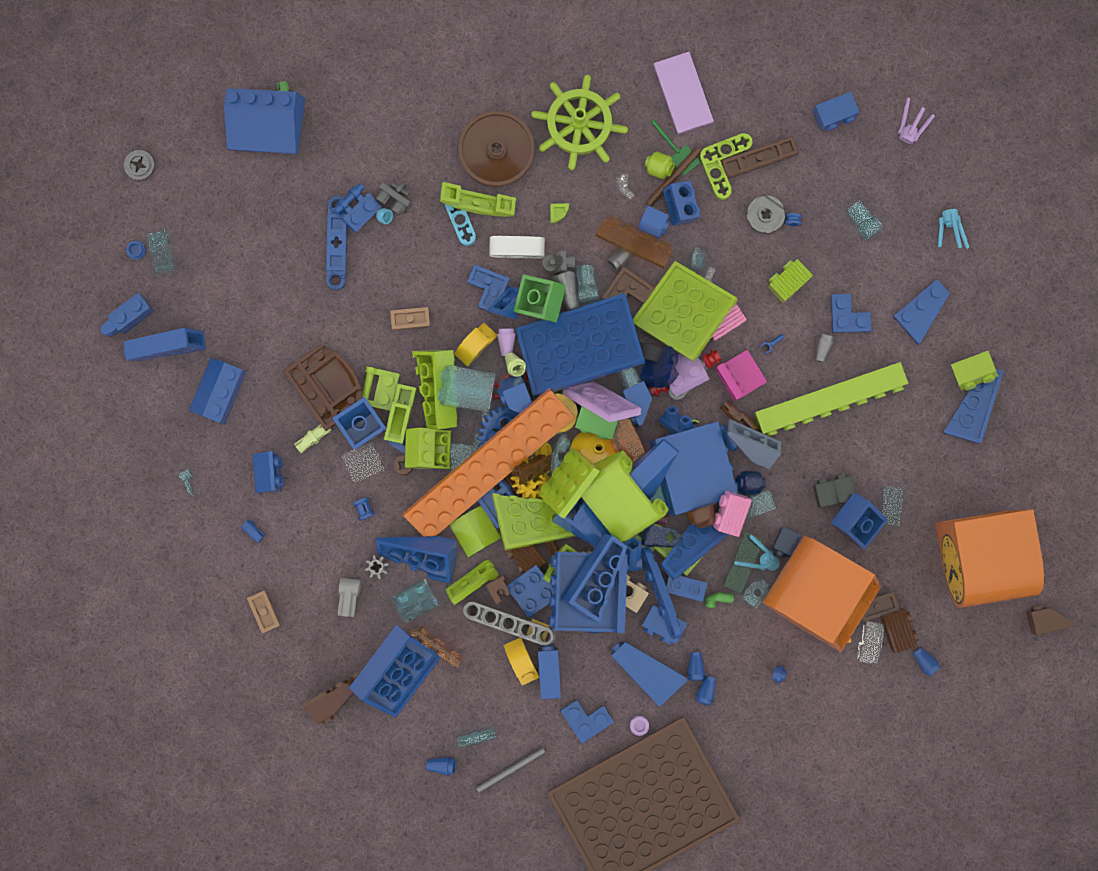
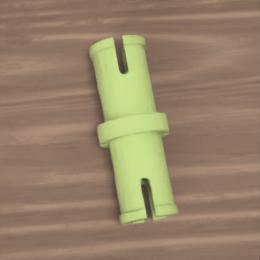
(311, 438)

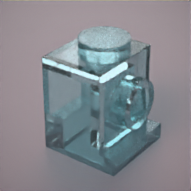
(748, 594)

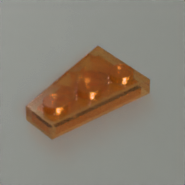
(450, 656)

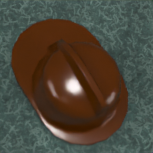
(702, 516)

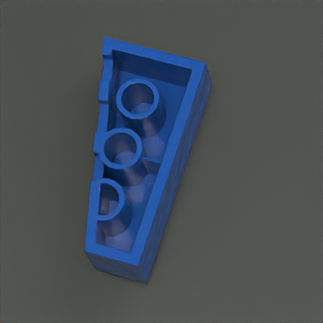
(593, 583)

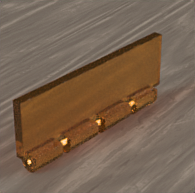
(638, 245)

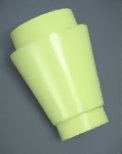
(515, 365)

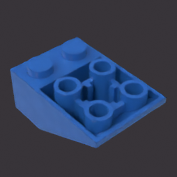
(583, 523)

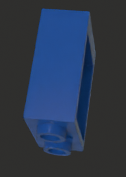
(549, 672)

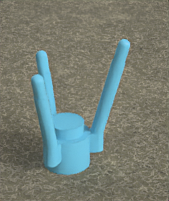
(952, 219)
(767, 560)

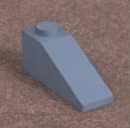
(757, 446)

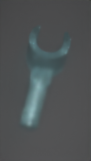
(185, 476)

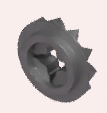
(136, 157)

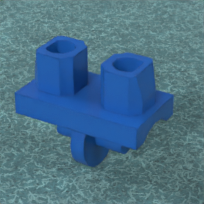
(674, 421)

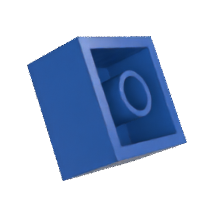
(859, 521)

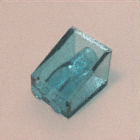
(466, 389)

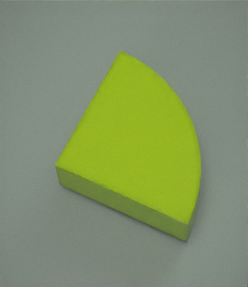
(558, 211)

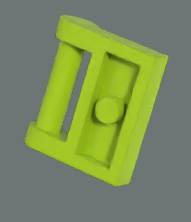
(385, 388)

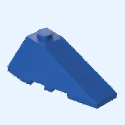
(653, 466)
(429, 553)

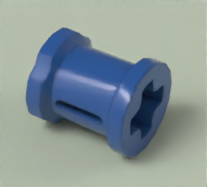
(365, 503)

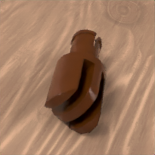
(739, 417)

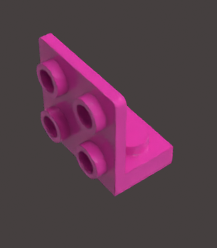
(740, 375)

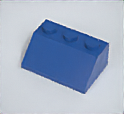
(217, 391)

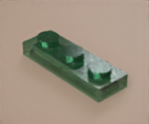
(739, 574)

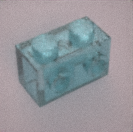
(415, 601)

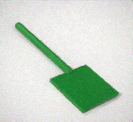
(680, 154)

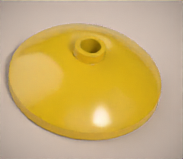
(587, 442)

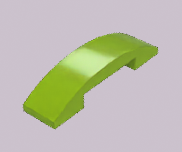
(477, 202)

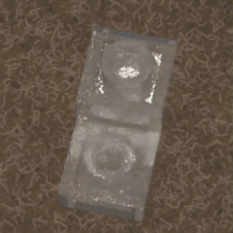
(871, 643)

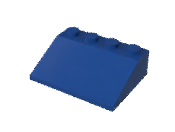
(263, 120)
(394, 672)

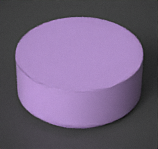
(639, 725)

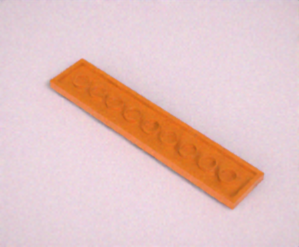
(489, 464)

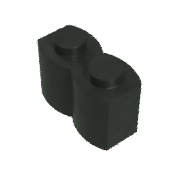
(834, 491)

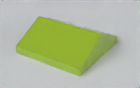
(475, 531)

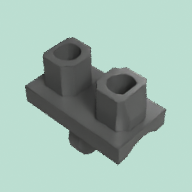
(387, 193)
(558, 263)

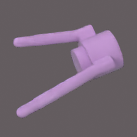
(909, 133)

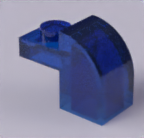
(661, 373)

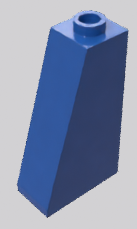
(164, 344)
(651, 675)

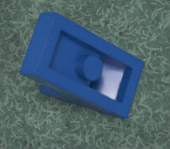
(505, 303)

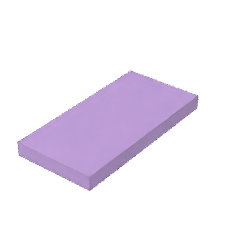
(683, 93)
(602, 401)

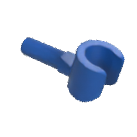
(772, 343)

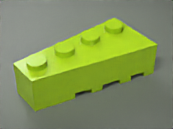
(430, 369)

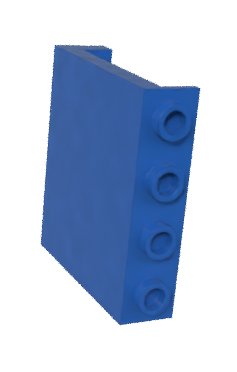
(699, 471)
(567, 618)

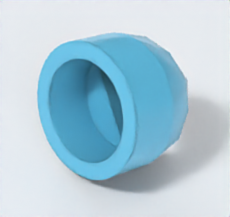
(384, 215)

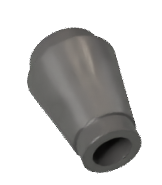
(618, 259)
(823, 346)

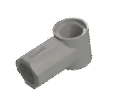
(348, 591)

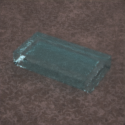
(892, 504)

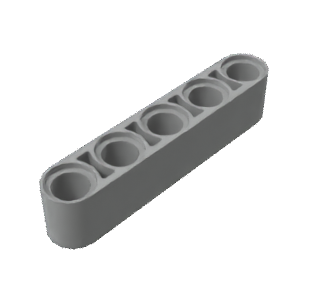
(501, 617)

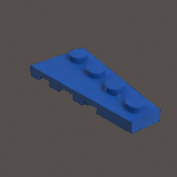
(974, 412)

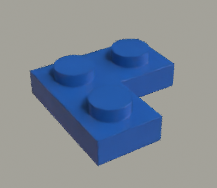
(490, 282)
(844, 320)
(584, 725)

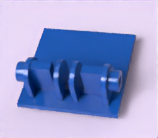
(531, 591)

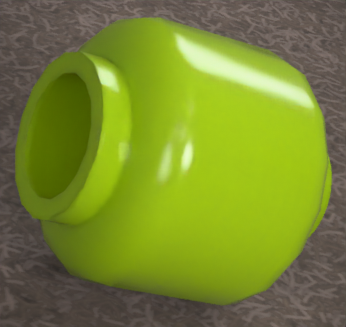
(659, 165)

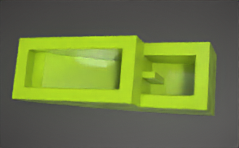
(400, 413)

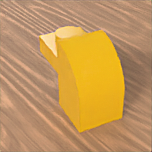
(474, 344)
(521, 661)

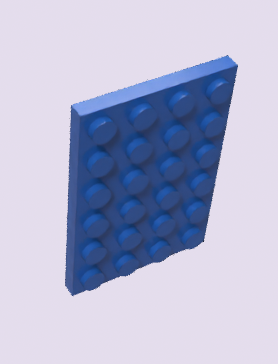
(580, 345)

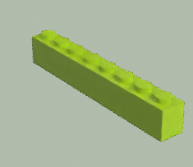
(831, 398)

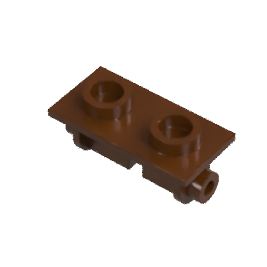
(537, 466)

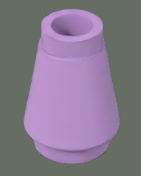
(506, 340)

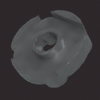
(776, 214)

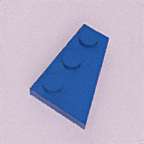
(922, 310)

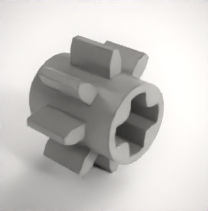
(381, 570)

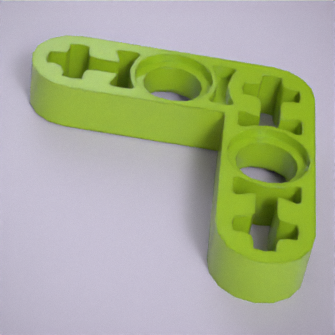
(715, 162)

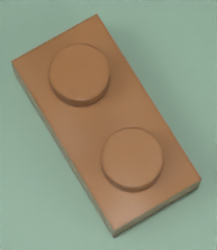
(410, 318)
(263, 611)

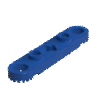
(336, 256)
(665, 608)

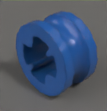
(793, 219)

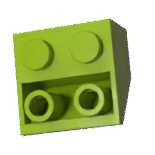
(427, 448)

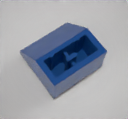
(640, 397)
(267, 472)

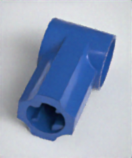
(634, 557)

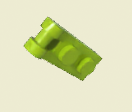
(472, 581)

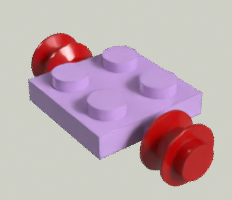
(690, 373)

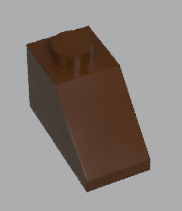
(1046, 620)

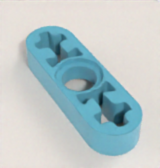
(460, 234)

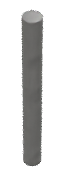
(510, 770)

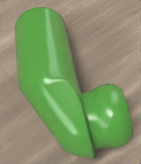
(718, 597)

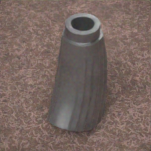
(570, 297)

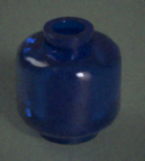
(750, 482)

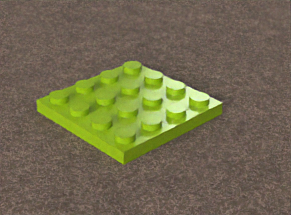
(684, 311)

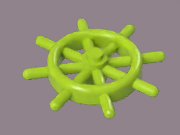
(579, 122)

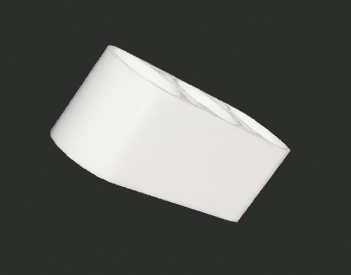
(517, 247)

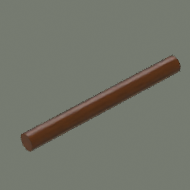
(675, 174)

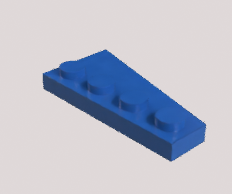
(690, 548)

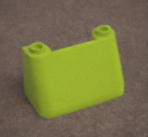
(619, 500)

